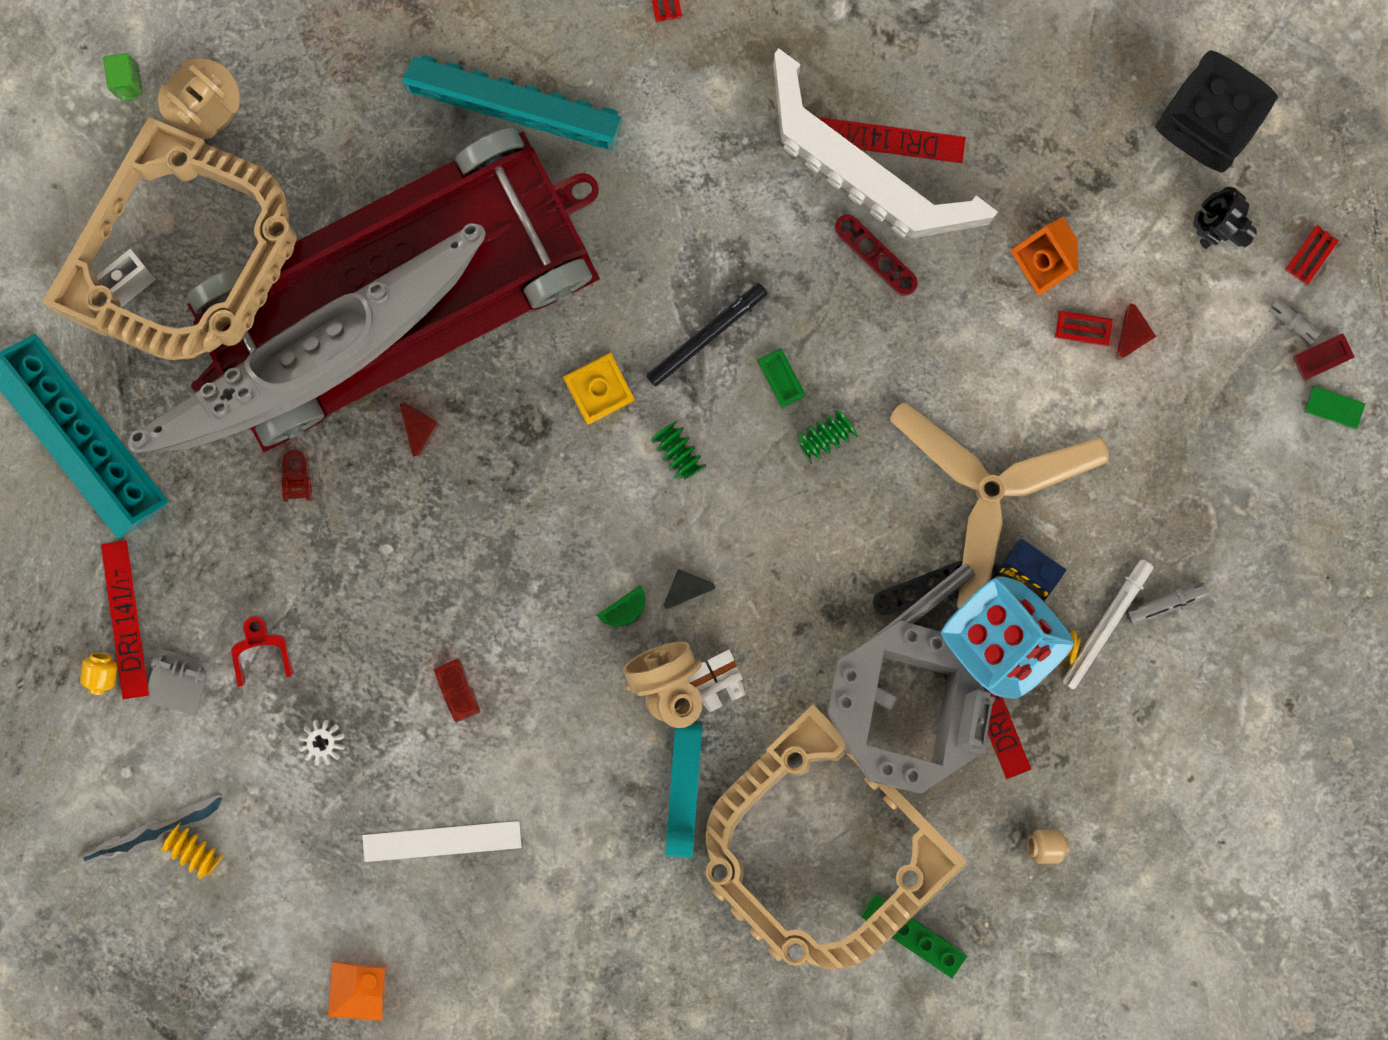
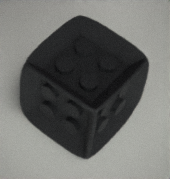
(1216, 111)

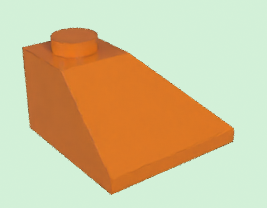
(1048, 255)
(357, 990)

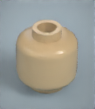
(1047, 846)

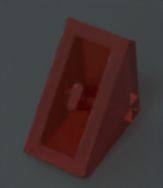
(1134, 332)
(418, 428)

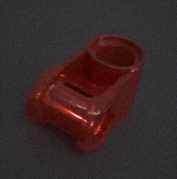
(296, 478)

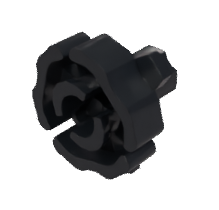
(1226, 221)

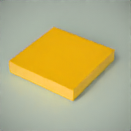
(599, 388)

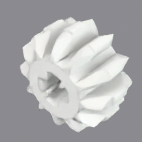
(318, 751)

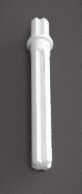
(1107, 623)

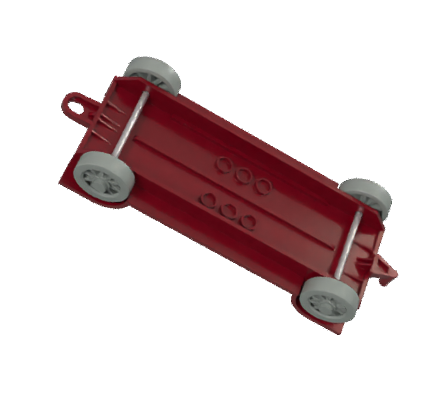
(520, 267)

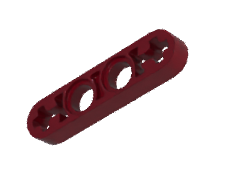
(872, 258)

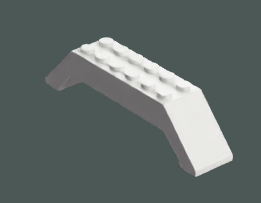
(859, 173)

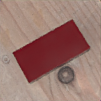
(1323, 356)

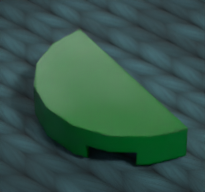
(624, 610)

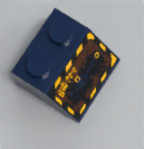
(1031, 568)

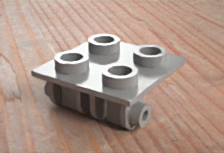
(177, 681)

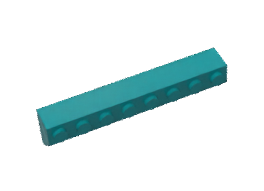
(513, 103)
(77, 437)

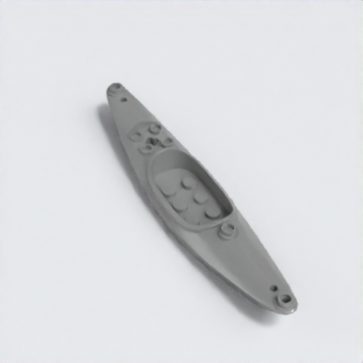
(314, 351)

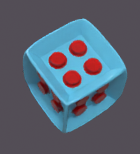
(1007, 638)

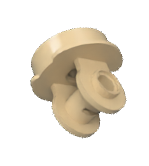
(199, 98)
(663, 678)

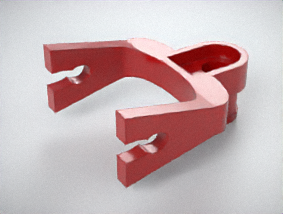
(258, 638)

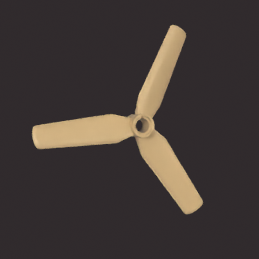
(1018, 480)

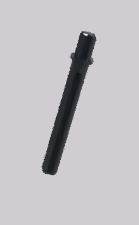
(707, 334)

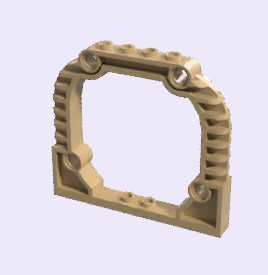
(154, 154)
(931, 858)

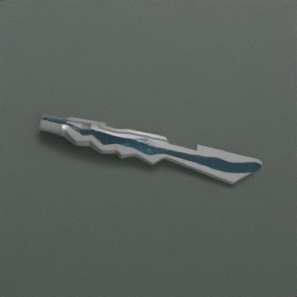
(153, 832)

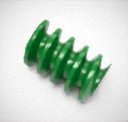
(826, 435)
(677, 452)

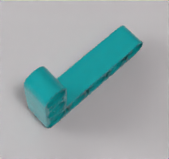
(684, 791)

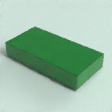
(781, 378)
(1334, 407)

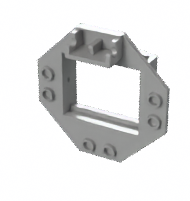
(962, 716)

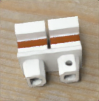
(726, 675)

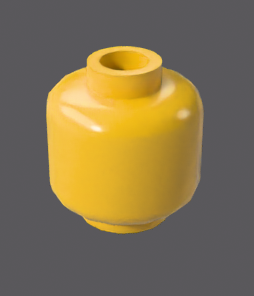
(98, 673)

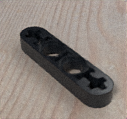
(921, 585)

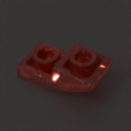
(456, 690)

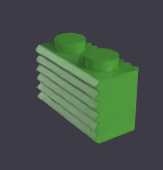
(122, 76)

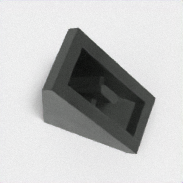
(686, 587)

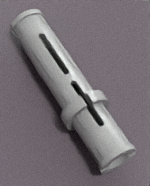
(1179, 600)

